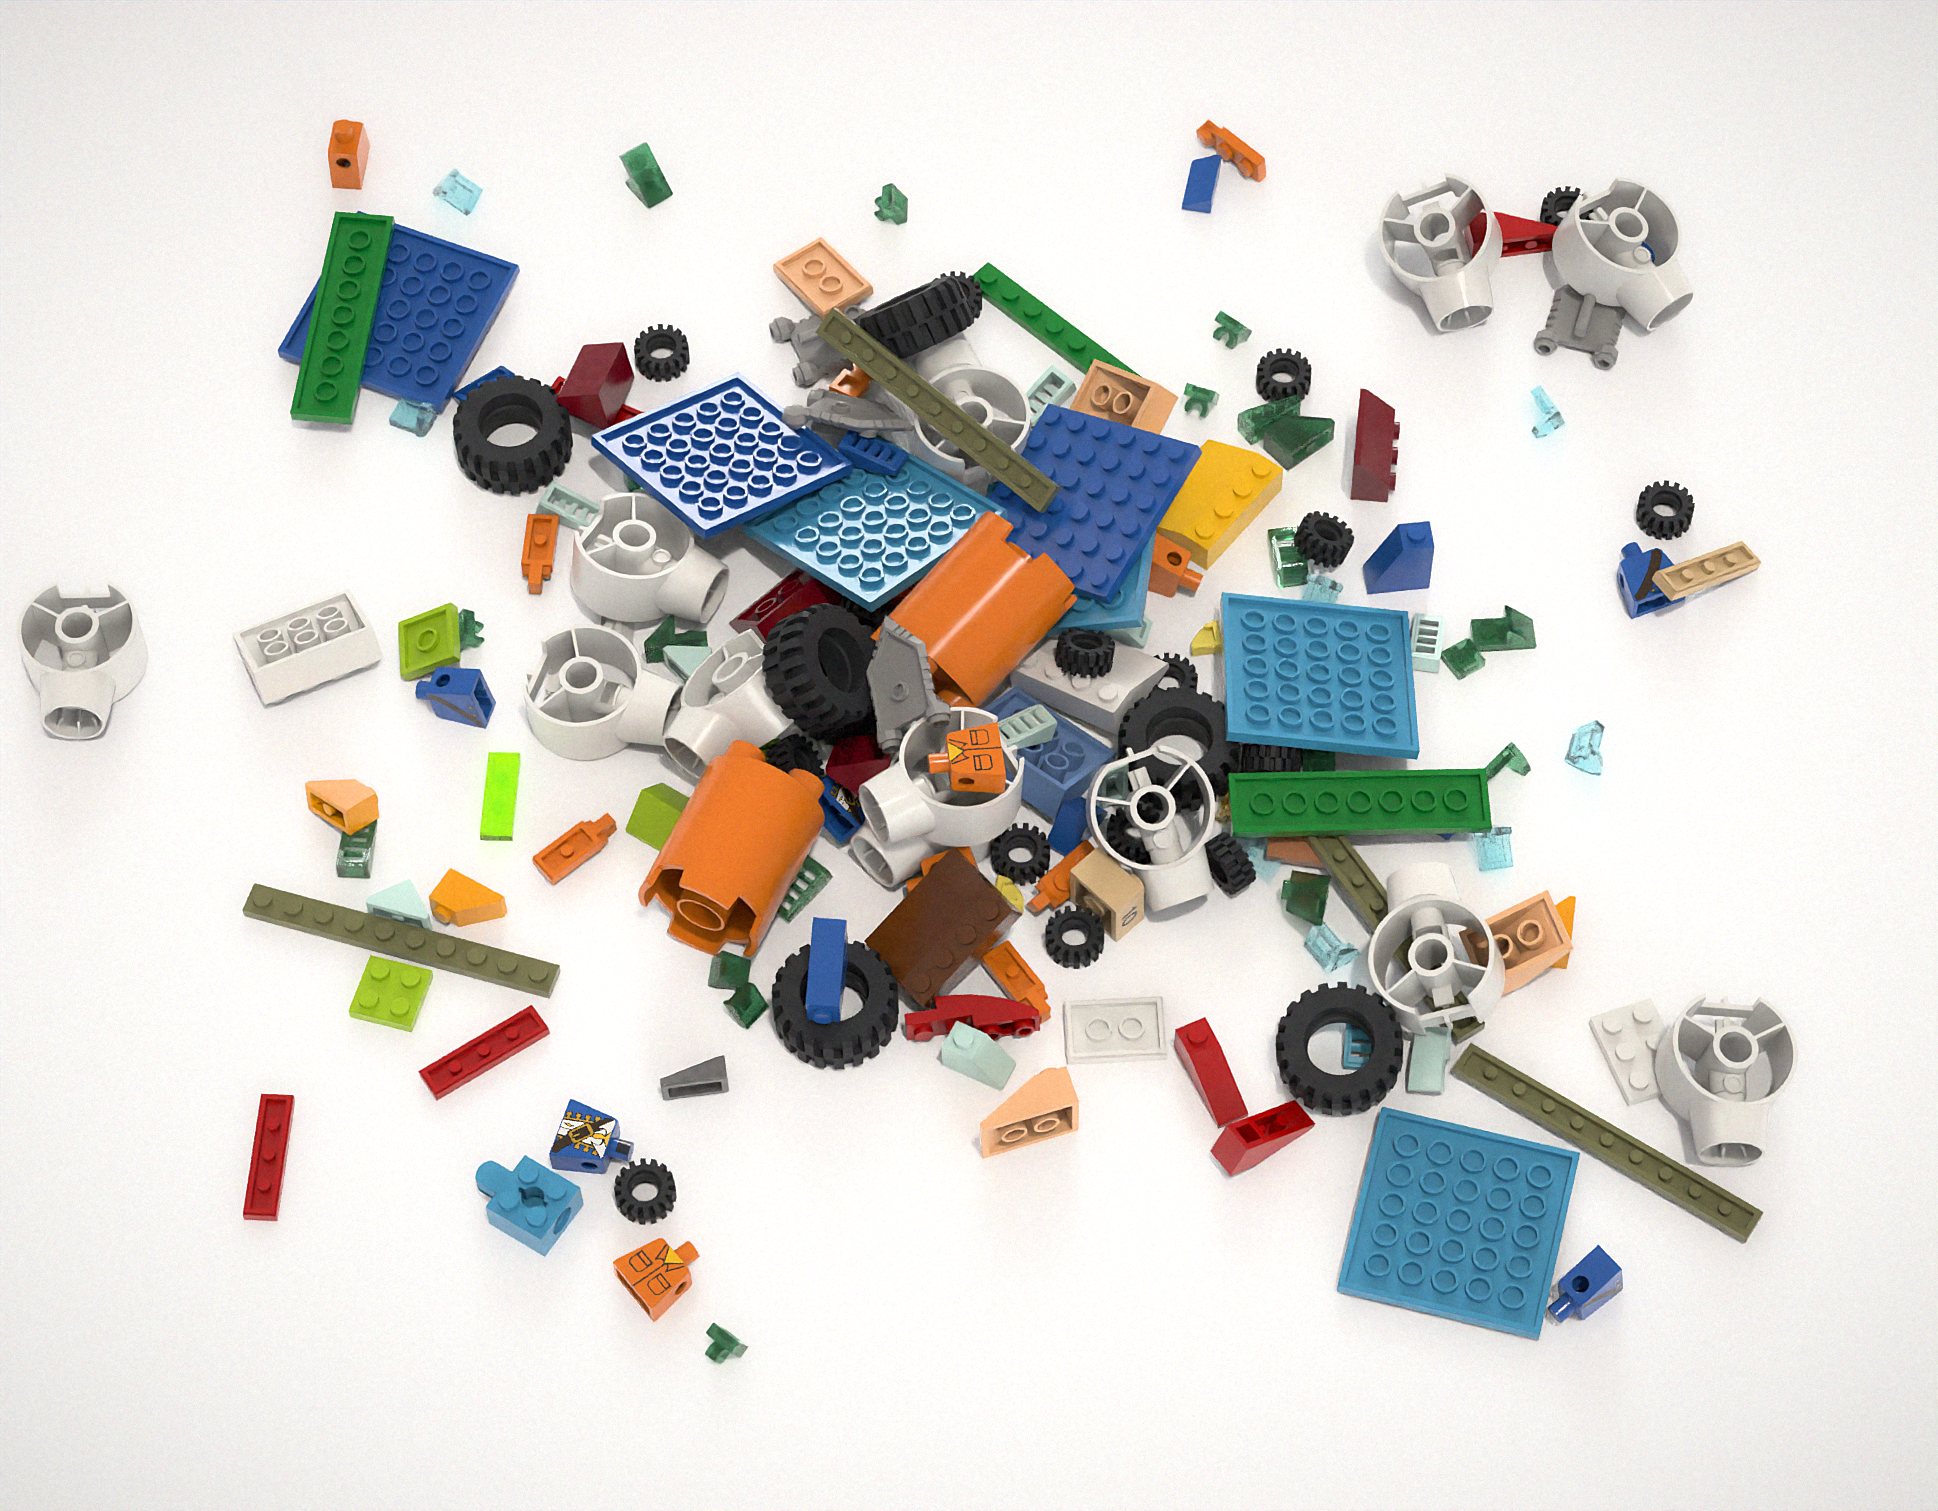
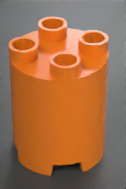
(982, 611)
(735, 850)

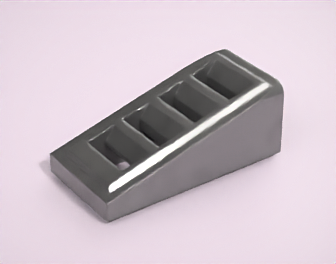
(697, 1080)

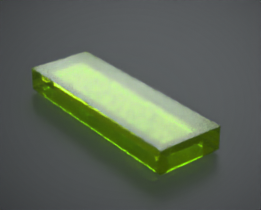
(500, 796)

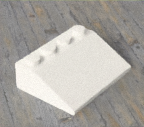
(308, 646)
(1094, 700)

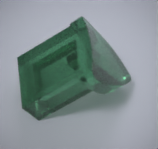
(1510, 757)

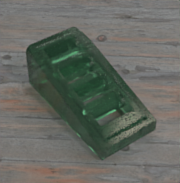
(1254, 421)
(1290, 572)
(357, 868)
(822, 878)

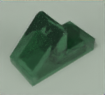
(645, 175)
(1505, 633)
(666, 635)

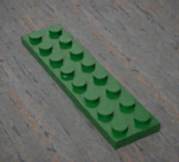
(343, 318)
(1358, 802)

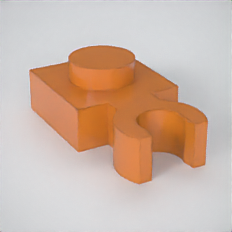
(851, 383)

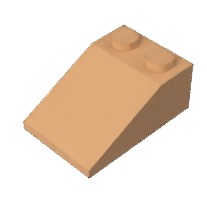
(1124, 398)
(1527, 937)
(1034, 1113)

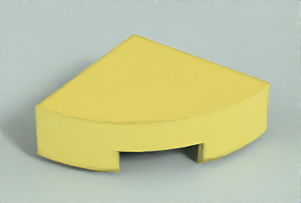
(1207, 640)
(1010, 891)

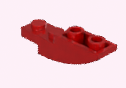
(988, 1014)

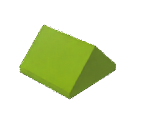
(655, 814)

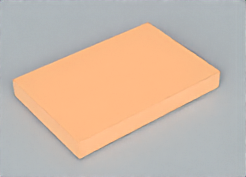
(822, 278)

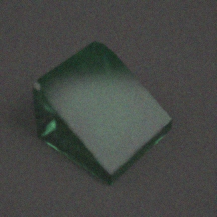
(728, 971)

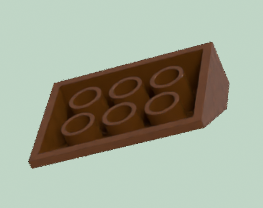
(942, 928)

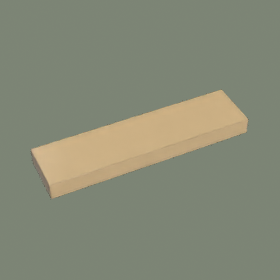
(1706, 570)

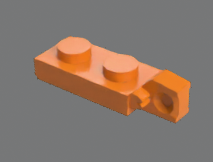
(1233, 149)
(539, 549)
(574, 847)
(1055, 884)
(1017, 978)

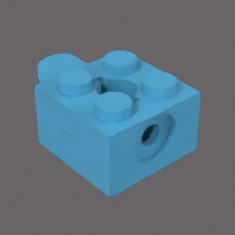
(518, 1204)

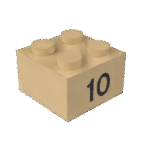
(1109, 892)

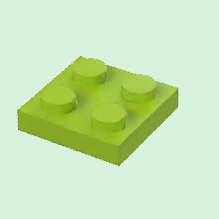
(429, 641)
(391, 993)

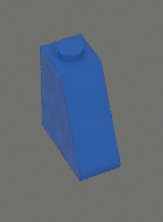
(1401, 560)
(827, 970)

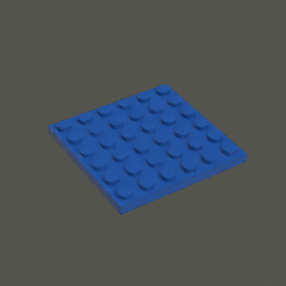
(427, 318)
(720, 455)
(1110, 499)

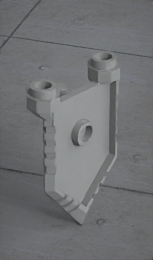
(1583, 325)
(816, 354)
(838, 413)
(902, 686)

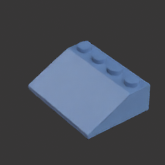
(1057, 768)

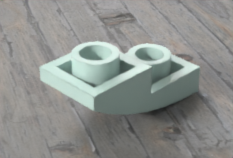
(1429, 1060)

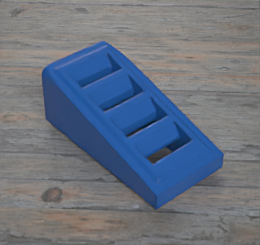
(863, 453)

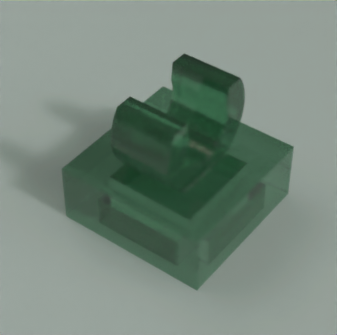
(892, 205)
(1232, 327)
(1202, 396)
(468, 628)
(1463, 658)
(746, 1004)
(724, 1343)

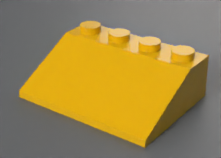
(1219, 500)

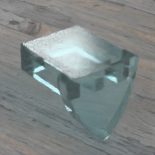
(458, 191)
(414, 417)
(1552, 418)
(1322, 589)
(1584, 748)
(1494, 847)
(1257, 852)
(1328, 949)

